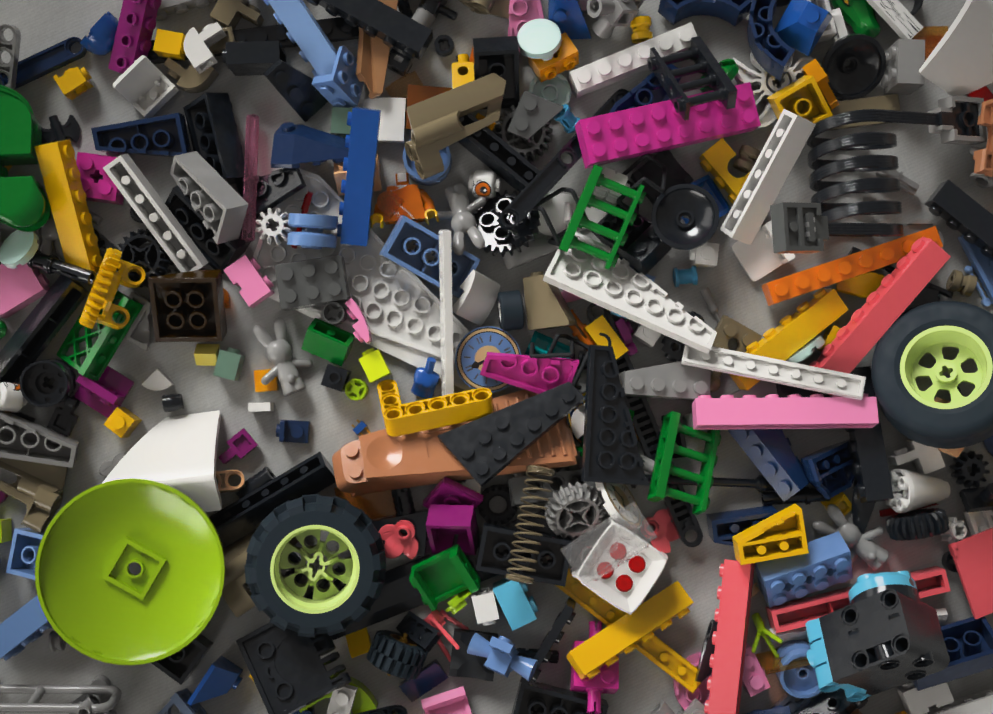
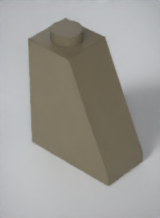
(545, 304)

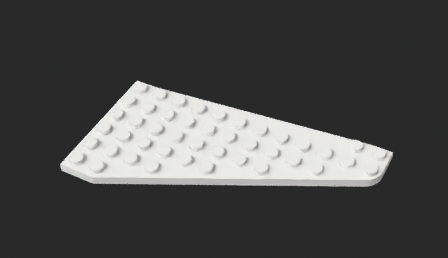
(394, 301)

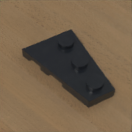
(296, 89)
(275, 188)

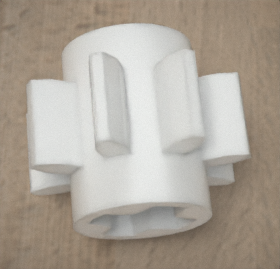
(956, 532)

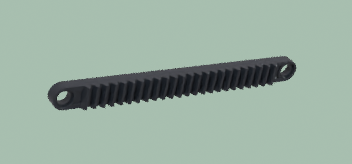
(648, 437)

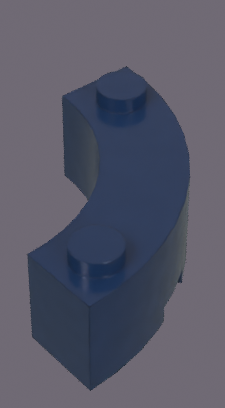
(729, 10)
(766, 44)

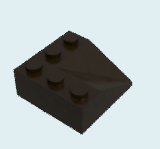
(188, 306)

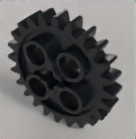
(493, 232)

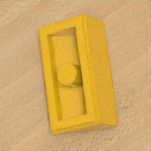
(861, 285)

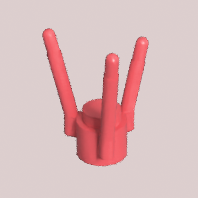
(437, 620)

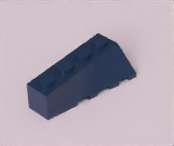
(773, 458)

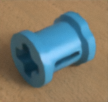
(567, 119)
(685, 276)

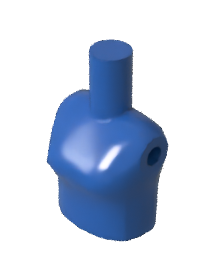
(425, 380)

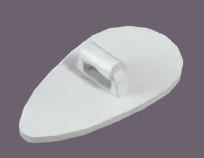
(560, 212)

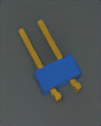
(360, 427)

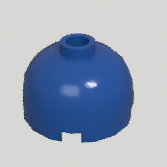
(101, 35)

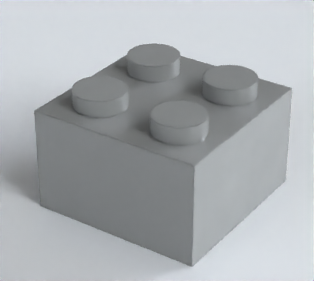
(902, 67)

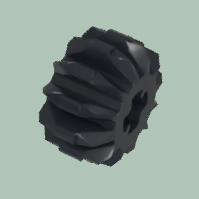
(978, 469)

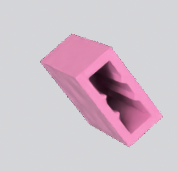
(20, 288)

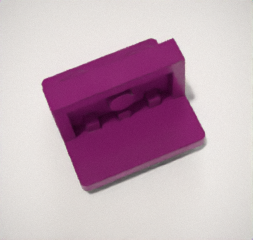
(105, 393)

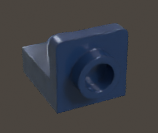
(293, 431)

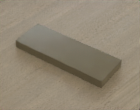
(884, 102)

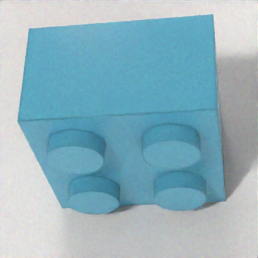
(515, 603)

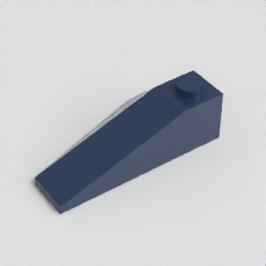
(645, 93)
(305, 144)

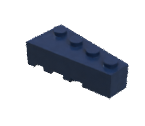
(149, 136)

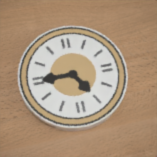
(615, 496)

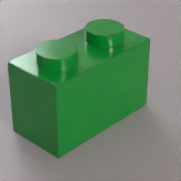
(328, 342)

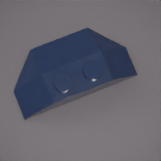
(830, 469)

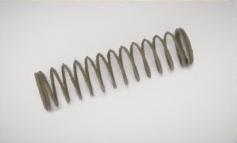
(514, 576)

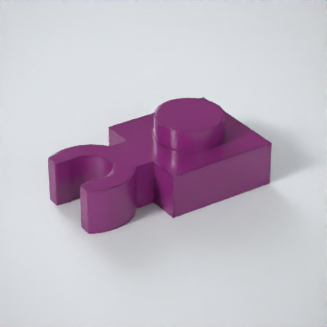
(625, 330)

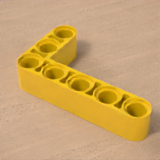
(431, 412)

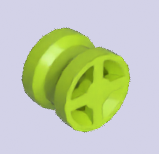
(353, 388)

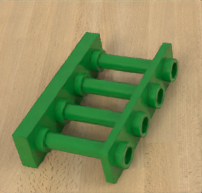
(587, 199)
(664, 468)

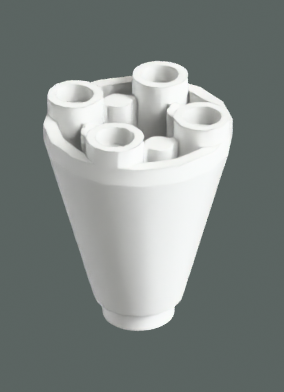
(915, 490)

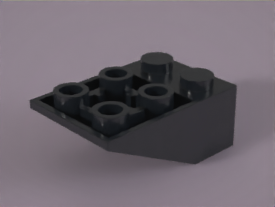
(642, 245)

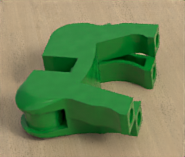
(21, 197)

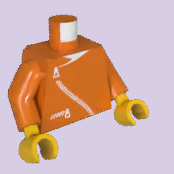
(416, 205)

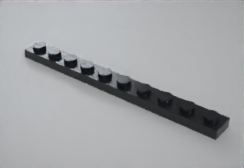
(334, 28)

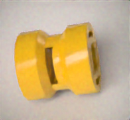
(641, 29)

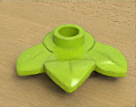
(458, 602)

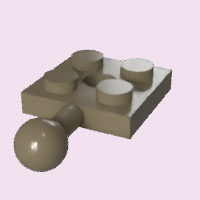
(726, 330)

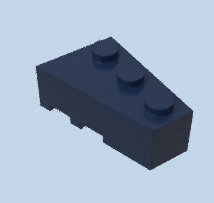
(729, 523)

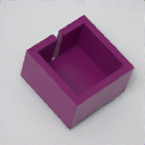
(446, 521)

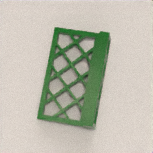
(106, 344)

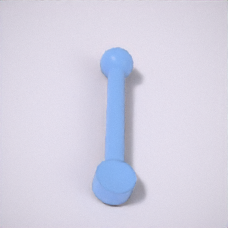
(985, 301)

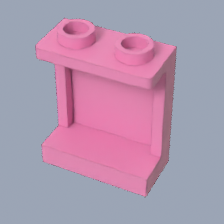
(448, 702)

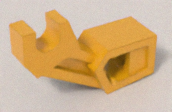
(814, 69)

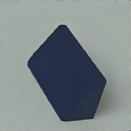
(429, 677)

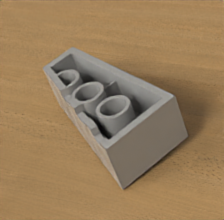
(210, 195)
(667, 381)
(35, 443)

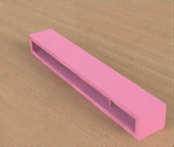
(783, 413)

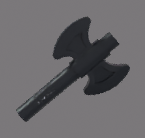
(61, 132)

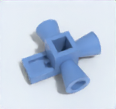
(502, 656)

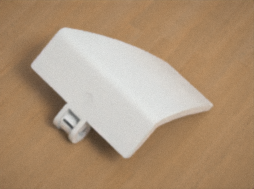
(965, 53)
(178, 454)

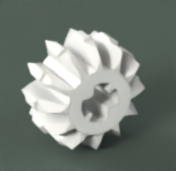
(267, 232)

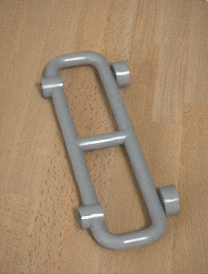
(99, 686)

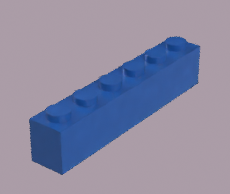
(359, 177)

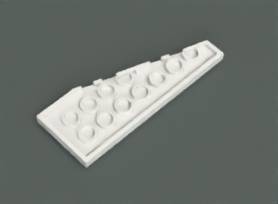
(626, 294)

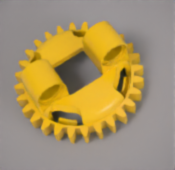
(105, 289)

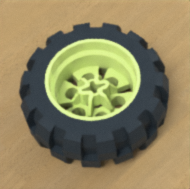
(284, 597)

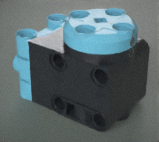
(877, 639)

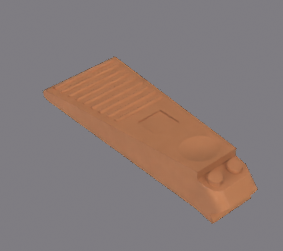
(421, 459)

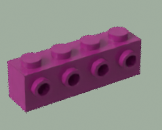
(133, 33)

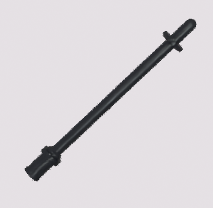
(759, 483)

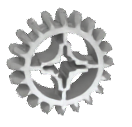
(574, 510)

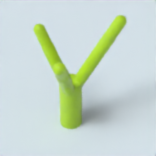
(762, 631)

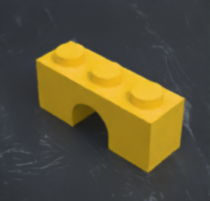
(716, 161)

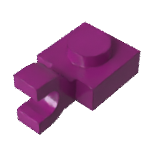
(240, 445)

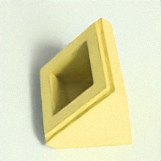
(206, 354)

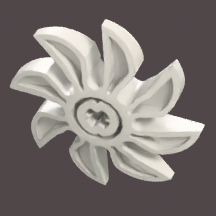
(764, 84)

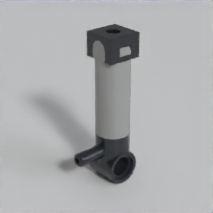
(425, 15)

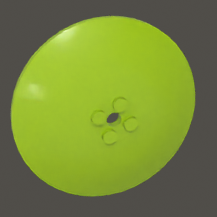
(88, 581)

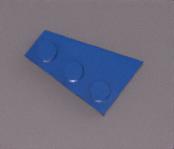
(569, 18)

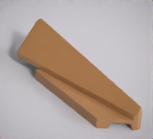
(373, 59)

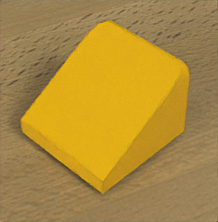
(841, 502)
(358, 642)

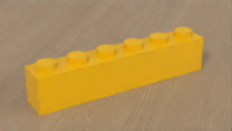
(69, 204)
(796, 330)
(629, 630)

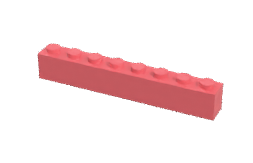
(883, 307)
(796, 613)
(730, 638)

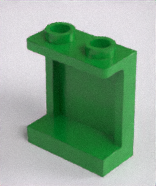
(444, 576)

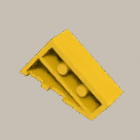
(772, 538)

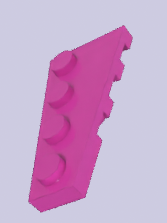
(527, 372)

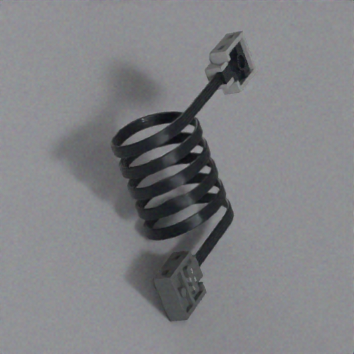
(806, 225)

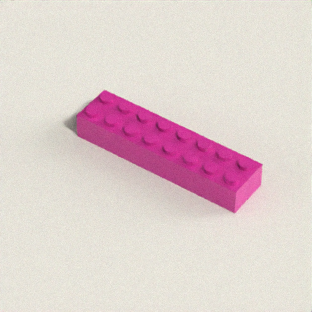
(660, 128)

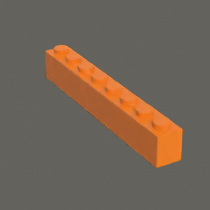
(844, 268)

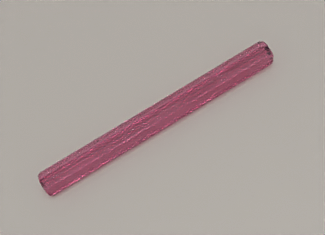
(250, 176)

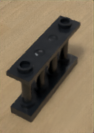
(704, 64)

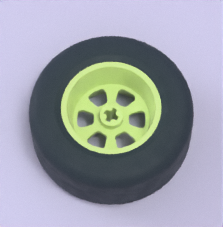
(896, 368)

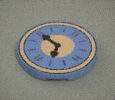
(472, 353)

